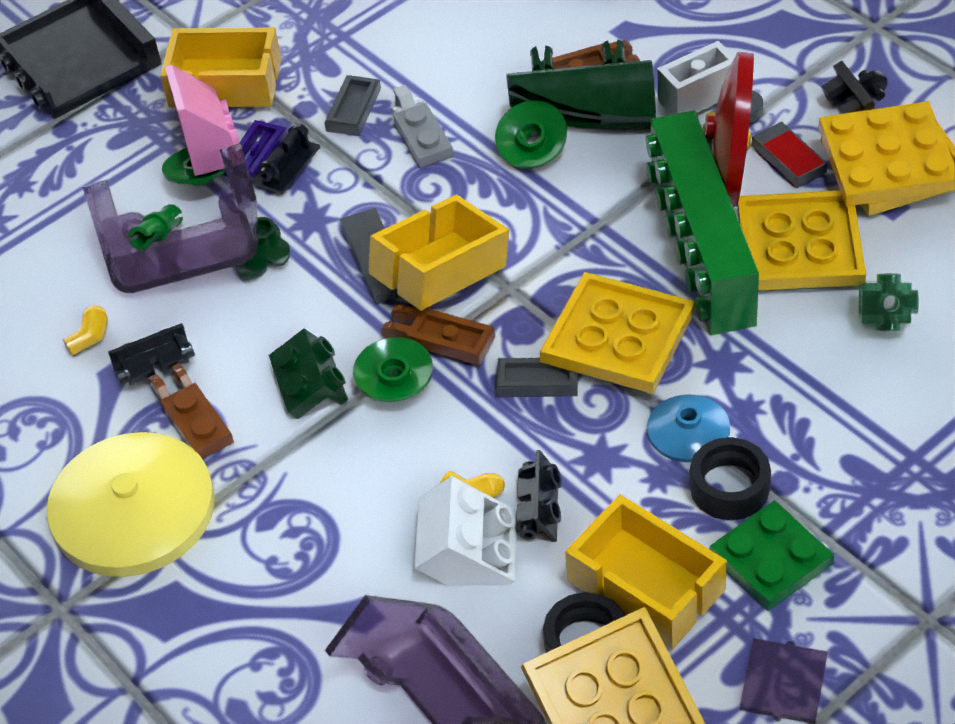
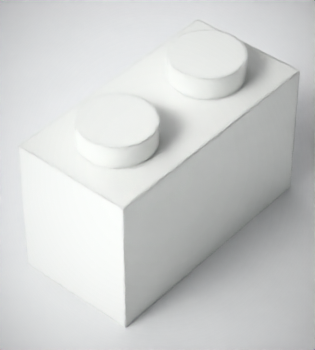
(694, 79)

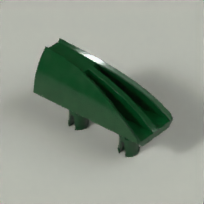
(590, 96)

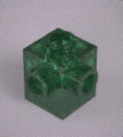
(871, 299)

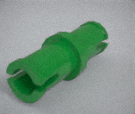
(155, 227)

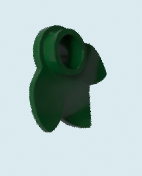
(270, 250)

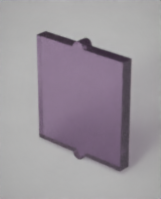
(784, 681)

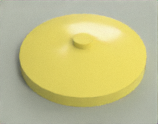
(130, 504)

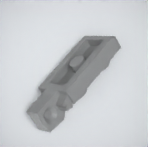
(420, 129)

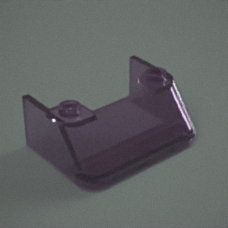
(187, 250)
(433, 661)

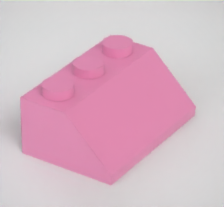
(203, 120)

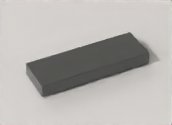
(358, 231)

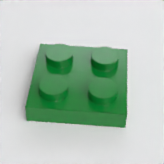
(772, 555)

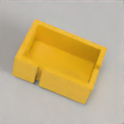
(232, 60)
(438, 251)
(648, 565)

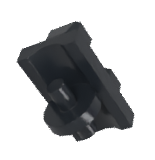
(861, 92)

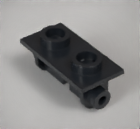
(286, 161)
(135, 359)
(540, 484)

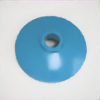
(681, 438)

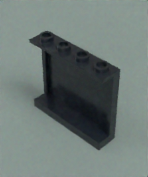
(77, 53)

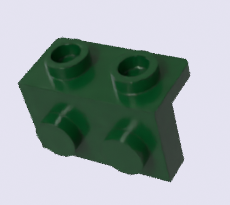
(307, 373)

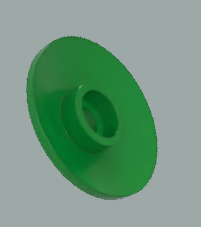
(523, 123)
(179, 170)
(393, 369)

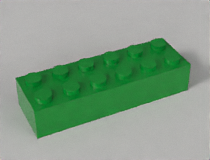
(703, 223)

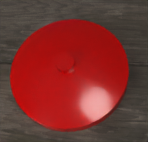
(731, 123)

